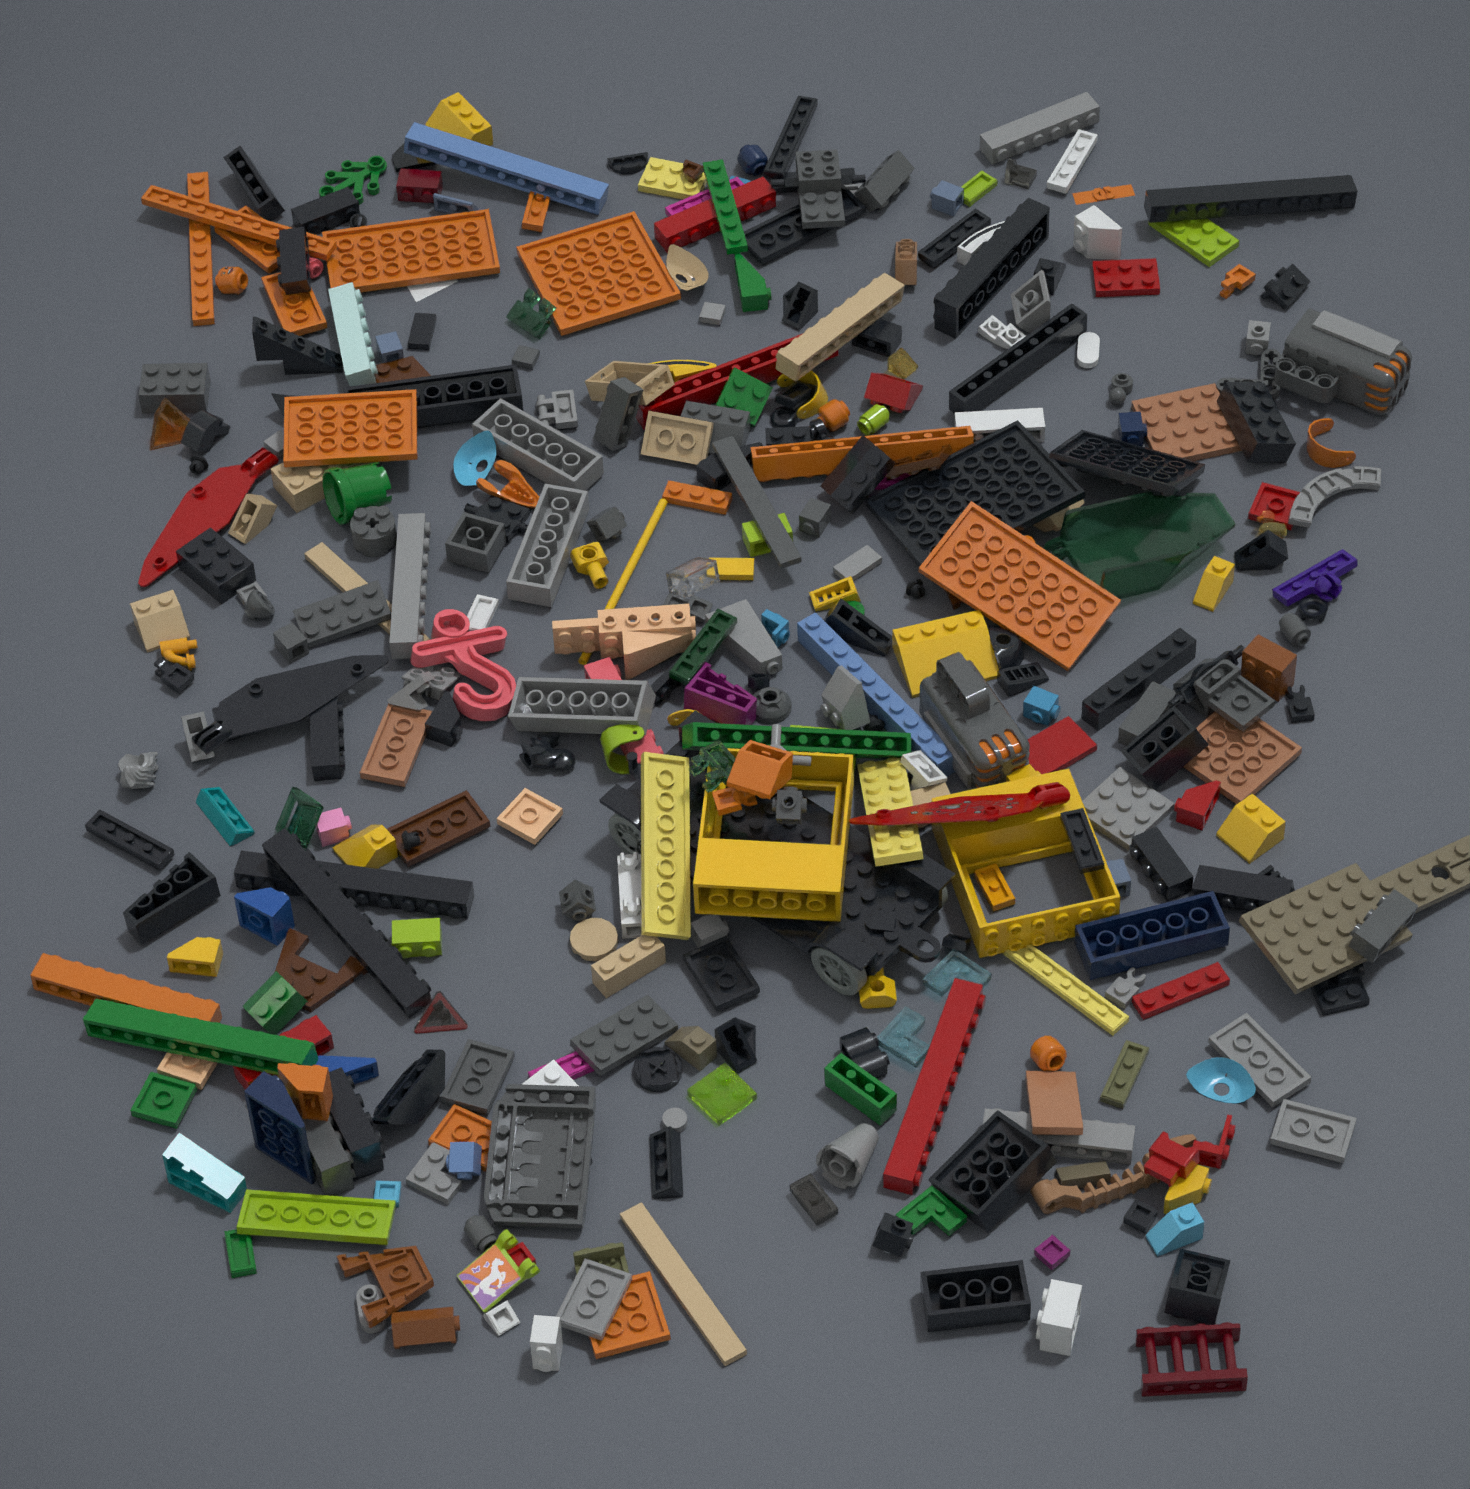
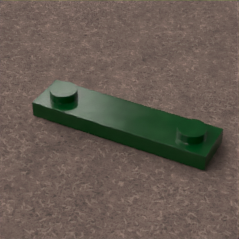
(703, 646)

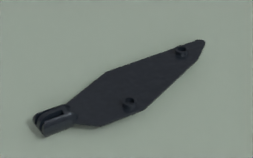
(284, 698)

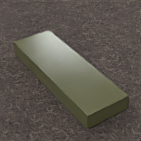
(1124, 1074)

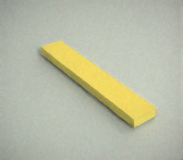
(1069, 988)

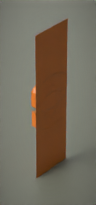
(1103, 194)

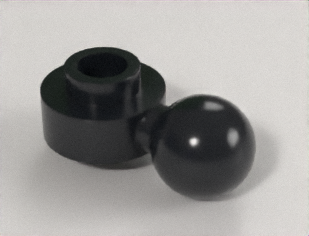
(818, 430)

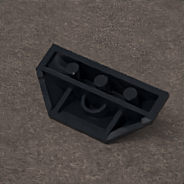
(413, 1091)

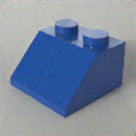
(265, 913)

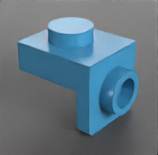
(776, 626)

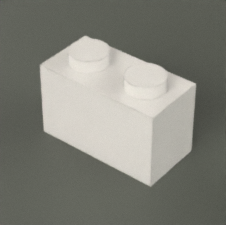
(546, 1343)

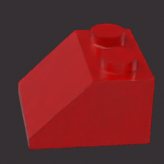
(892, 391)

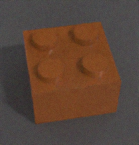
(1269, 667)

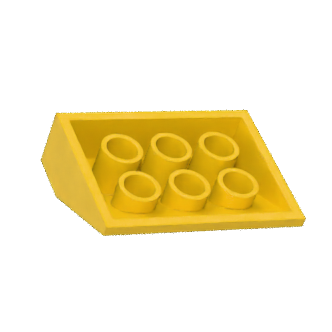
(923, 644)

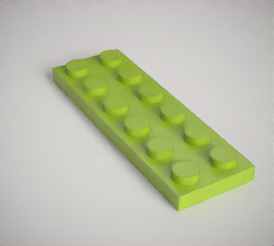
(316, 1217)

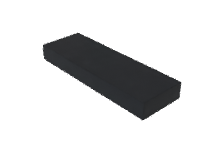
(1082, 840)

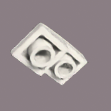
(999, 333)

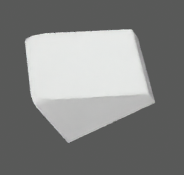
(501, 1318)

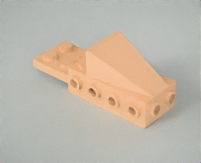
(639, 642)

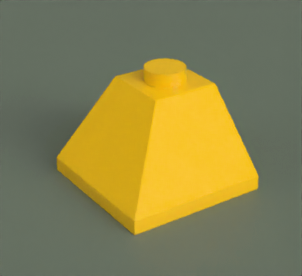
(368, 848)

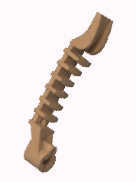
(1053, 1196)

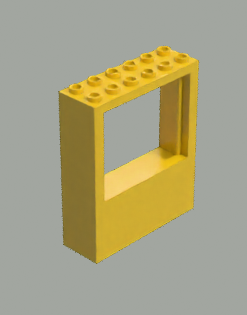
(1013, 841)
(778, 876)

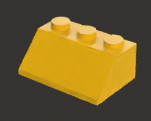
(461, 119)

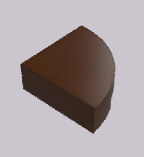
(692, 171)

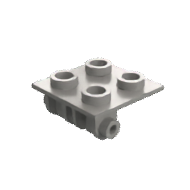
(442, 679)

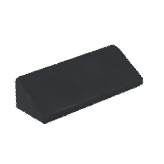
(666, 1164)

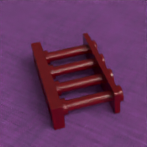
(1191, 1382)

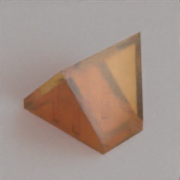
(168, 426)

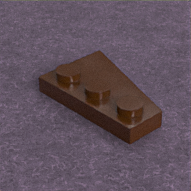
(921, 461)

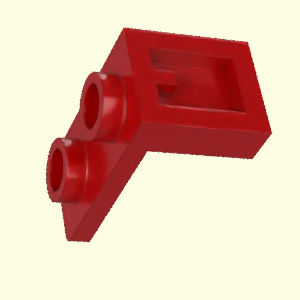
(1213, 1155)

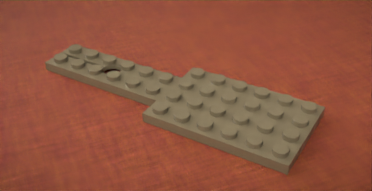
(1311, 927)

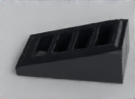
(1017, 685)

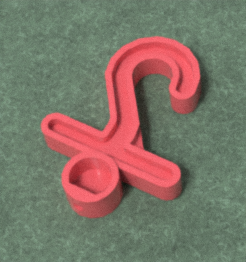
(463, 649)

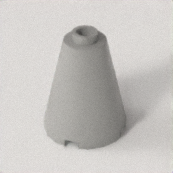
(848, 1156)

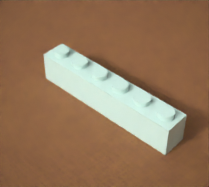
(352, 335)

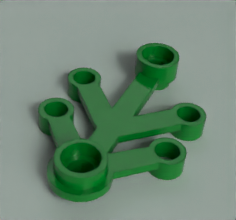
(374, 167)

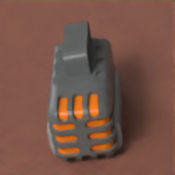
(1343, 361)
(972, 723)

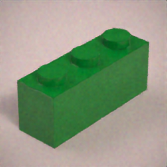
(860, 1089)

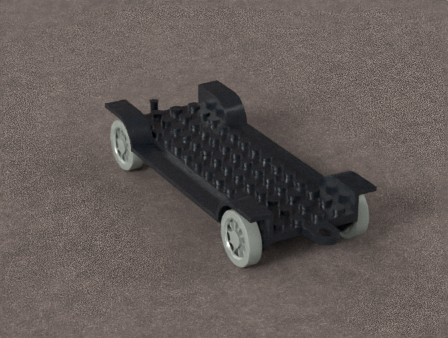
(844, 949)

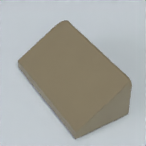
(1083, 1174)

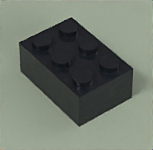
(215, 565)

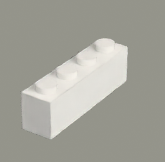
(987, 422)

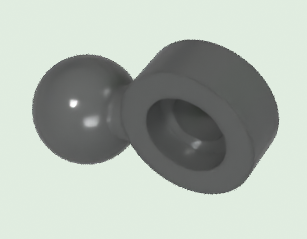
(1120, 385)

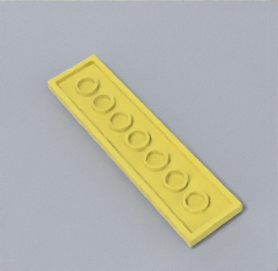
(887, 787)
(665, 846)

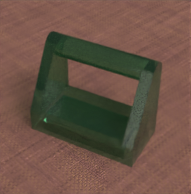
(304, 818)

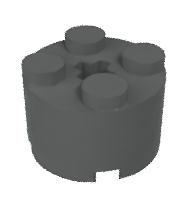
(373, 530)

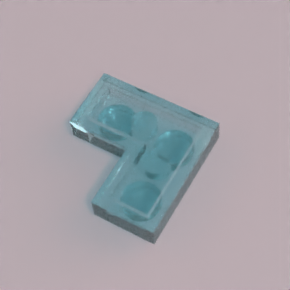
(951, 967)
(901, 1040)

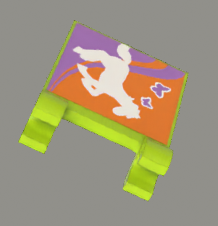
(496, 1273)

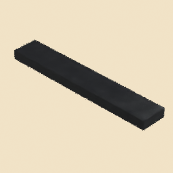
(790, 137)

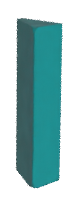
(224, 815)

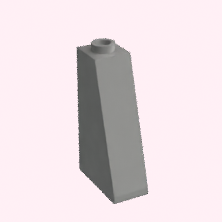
(751, 640)

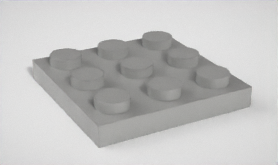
(1125, 807)

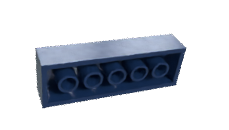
(1151, 935)

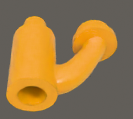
(172, 648)

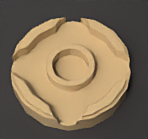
(593, 939)

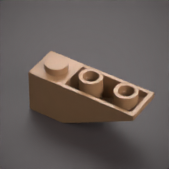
(906, 262)

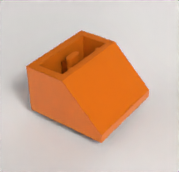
(760, 769)
(308, 1089)

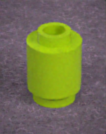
(873, 419)

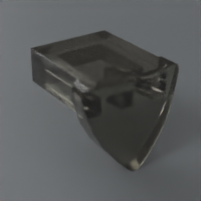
(1019, 175)

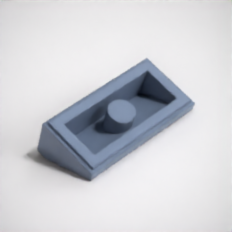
(452, 205)

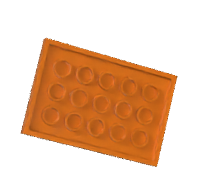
(350, 428)

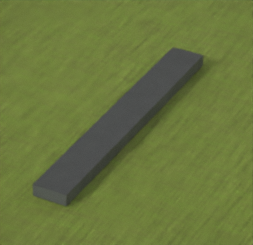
(756, 502)

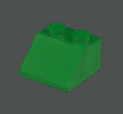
(274, 1003)

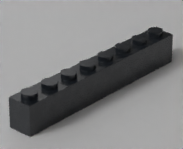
(1018, 360)

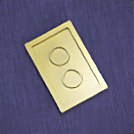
(668, 180)

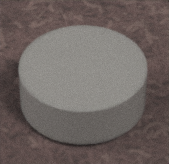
(675, 1118)

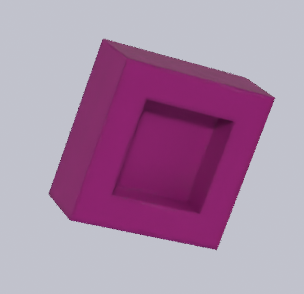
(1052, 1252)

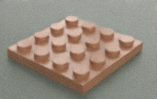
(1187, 423)
(1241, 759)

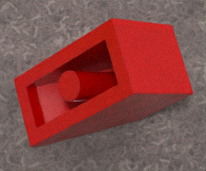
(1197, 804)

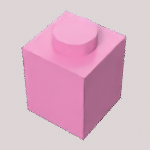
(333, 827)

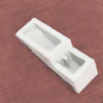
(975, 242)

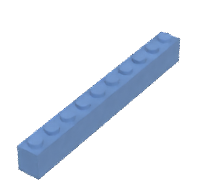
(506, 168)
(880, 698)

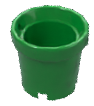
(354, 489)

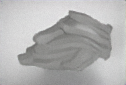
(138, 770)

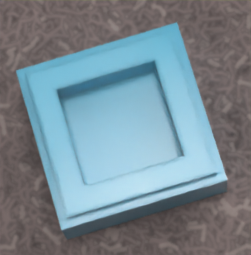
(388, 1191)

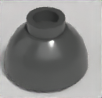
(258, 606)

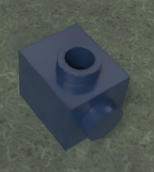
(1131, 428)

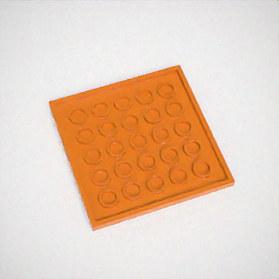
(598, 273)

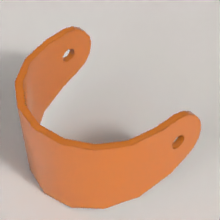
(1322, 455)

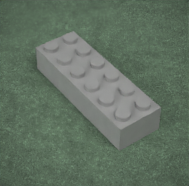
(539, 447)
(547, 545)
(580, 704)

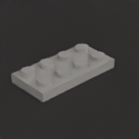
(1269, 1065)

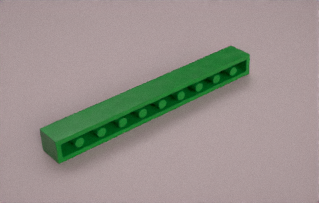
(832, 741)
(196, 1037)

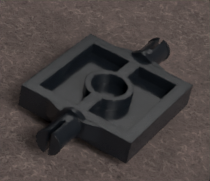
(502, 511)

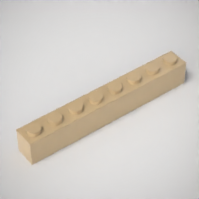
(839, 327)

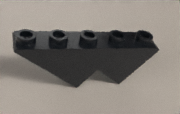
(297, 353)

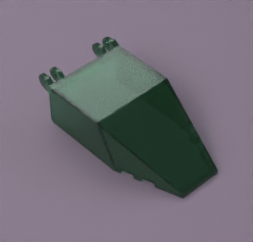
(1140, 539)

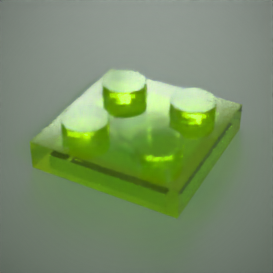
(722, 1094)

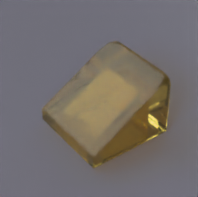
(901, 364)

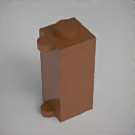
(424, 1326)

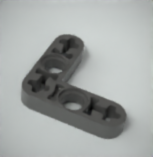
(1265, 368)

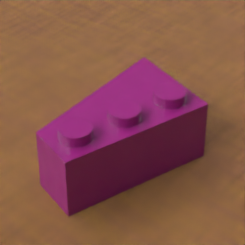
(719, 699)

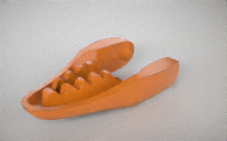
(517, 489)

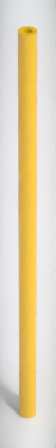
(645, 537)

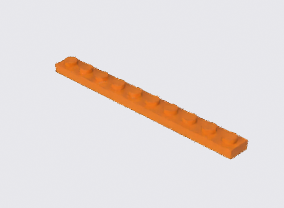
(229, 219)
(201, 255)

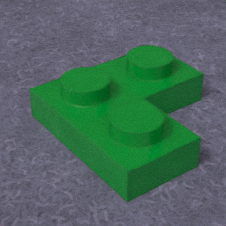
(933, 1207)

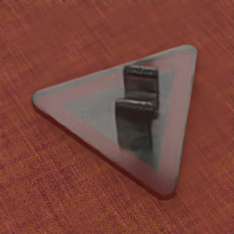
(440, 1017)

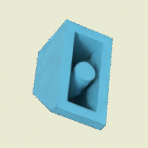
(1176, 1230)

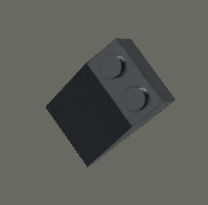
(1197, 1287)

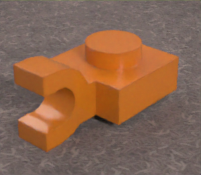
(1237, 277)
(730, 800)

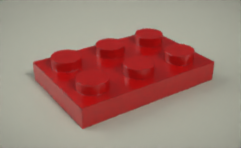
(1126, 277)

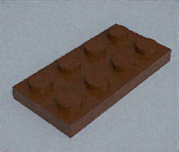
(440, 827)

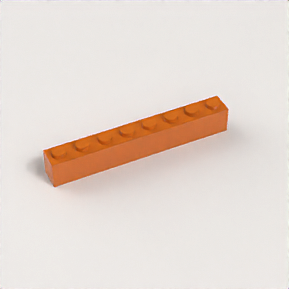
(85, 984)

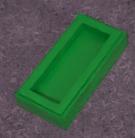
(240, 1254)

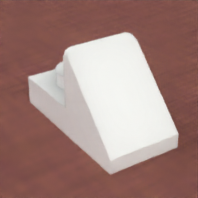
(924, 771)

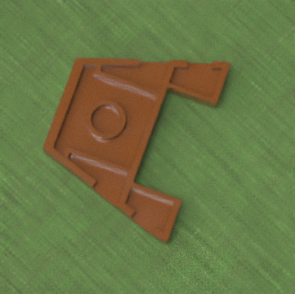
(399, 1274)

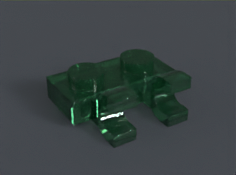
(528, 319)
(718, 759)

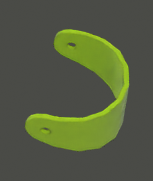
(614, 737)

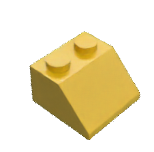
(1252, 828)

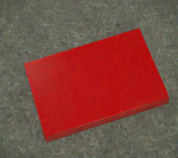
(1059, 746)

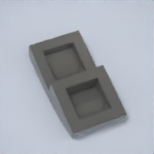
(698, 606)

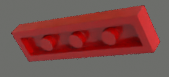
(1180, 990)

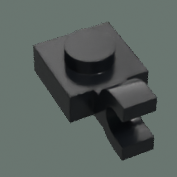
(173, 676)

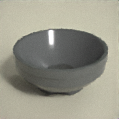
(772, 711)

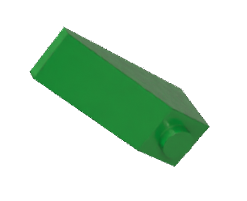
(751, 286)

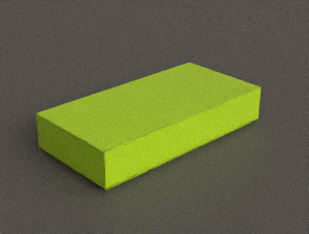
(978, 187)

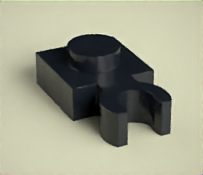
(1299, 706)

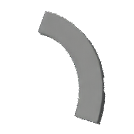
(1327, 485)

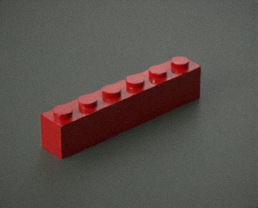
(701, 219)

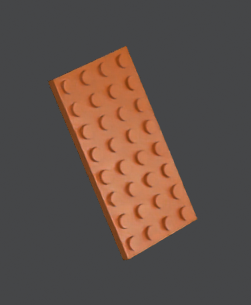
(413, 251)
(1019, 586)

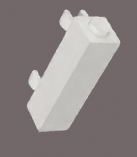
(630, 894)

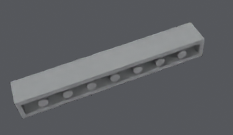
(409, 584)

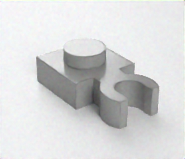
(1123, 989)

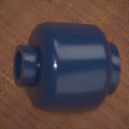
(752, 159)

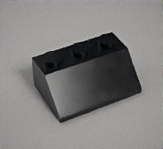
(858, 474)
(1164, 747)

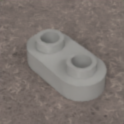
(362, 1300)

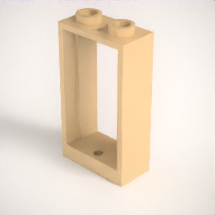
(651, 377)

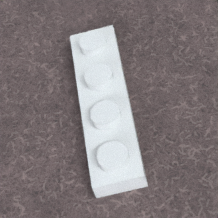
(1072, 161)

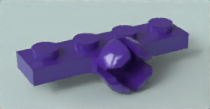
(1317, 580)

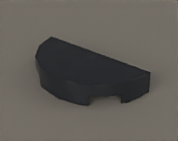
(628, 163)

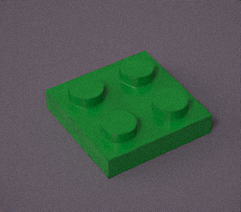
(744, 394)
(163, 1100)

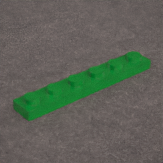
(725, 207)

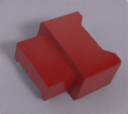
(1170, 1160)

